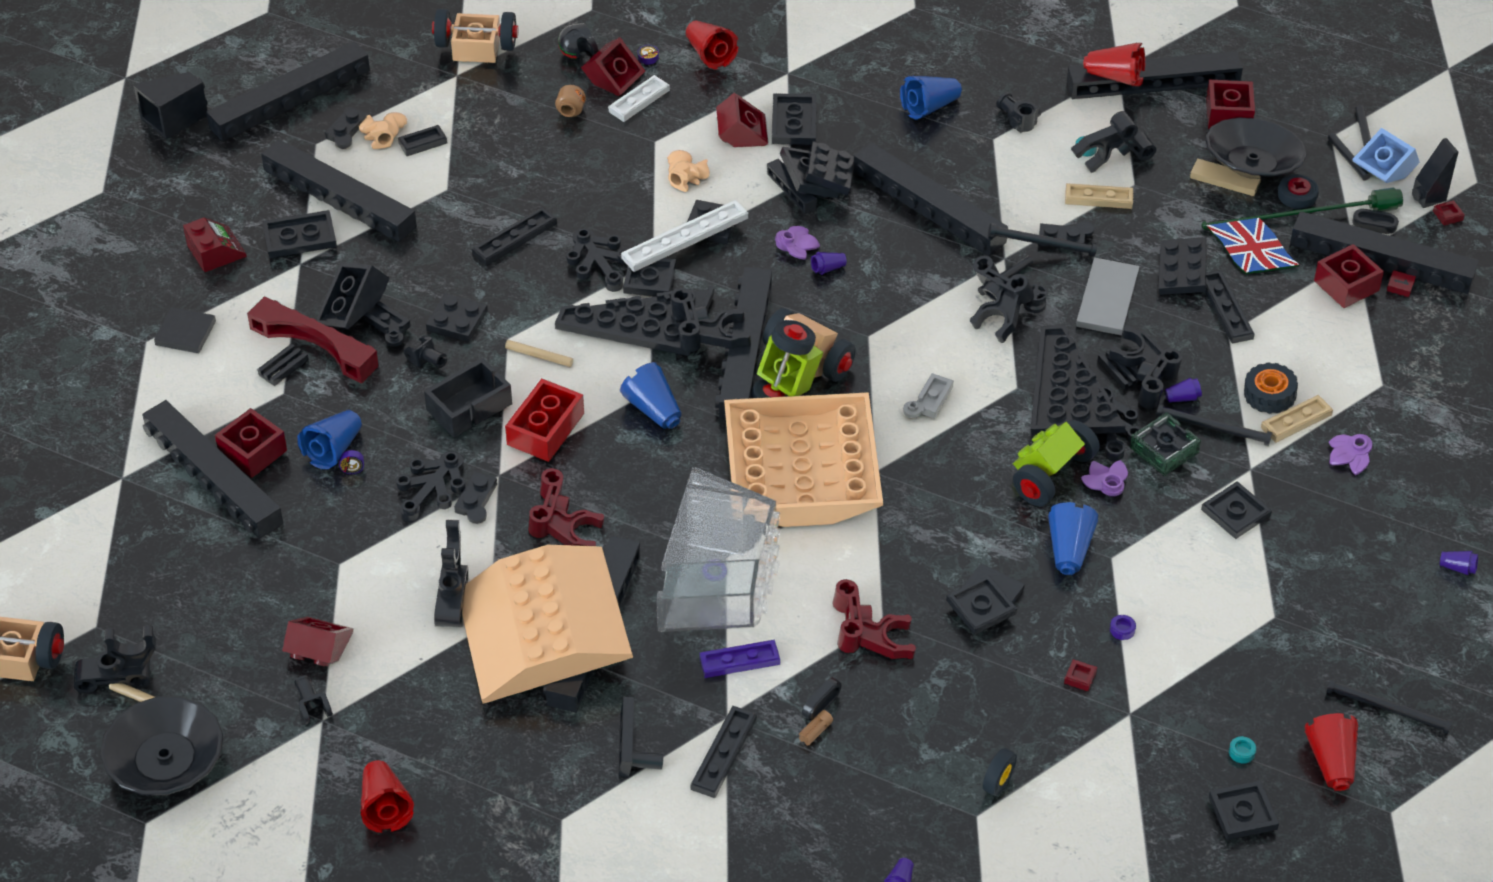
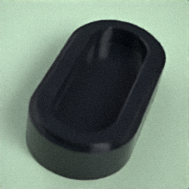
(1375, 221)
(821, 698)

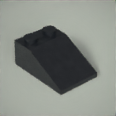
(352, 294)

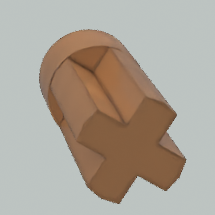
(815, 727)

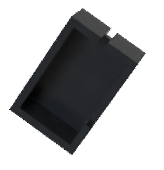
(468, 397)

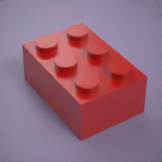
(544, 419)

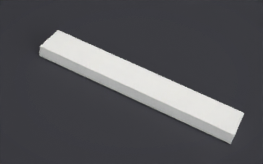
(684, 235)

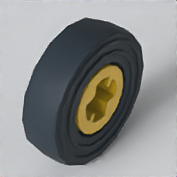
(999, 771)

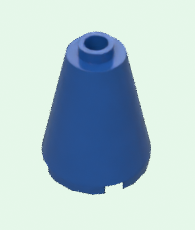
(927, 94)
(652, 395)
(329, 438)
(1071, 535)

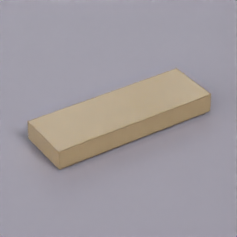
(1223, 177)
(1099, 196)
(1297, 418)

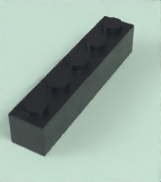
(780, 175)

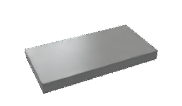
(1107, 296)

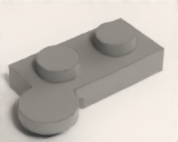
(930, 398)

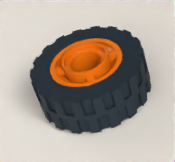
(1270, 388)

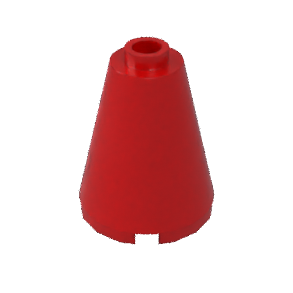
(712, 43)
(1118, 63)
(1335, 748)
(384, 799)

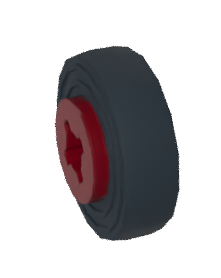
(1298, 191)

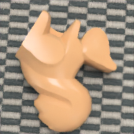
(382, 131)
(683, 170)

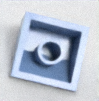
(1387, 157)

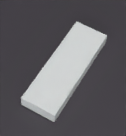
(639, 98)

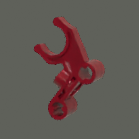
(553, 517)
(861, 630)

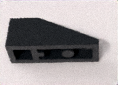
(1435, 177)

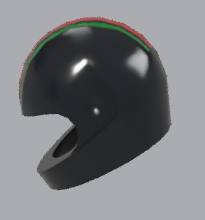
(576, 39)

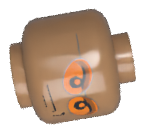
(570, 100)

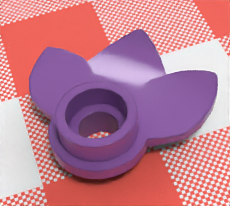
(796, 241)
(1347, 451)
(1106, 479)

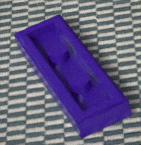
(739, 658)

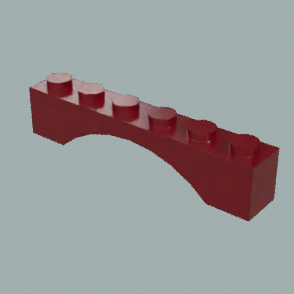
(276, 320)

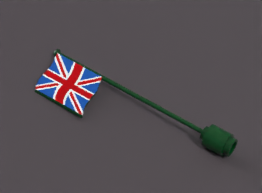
(1257, 248)

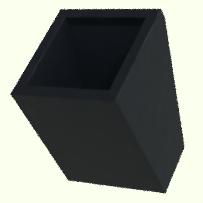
(171, 102)

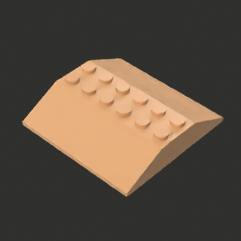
(806, 455)
(542, 619)

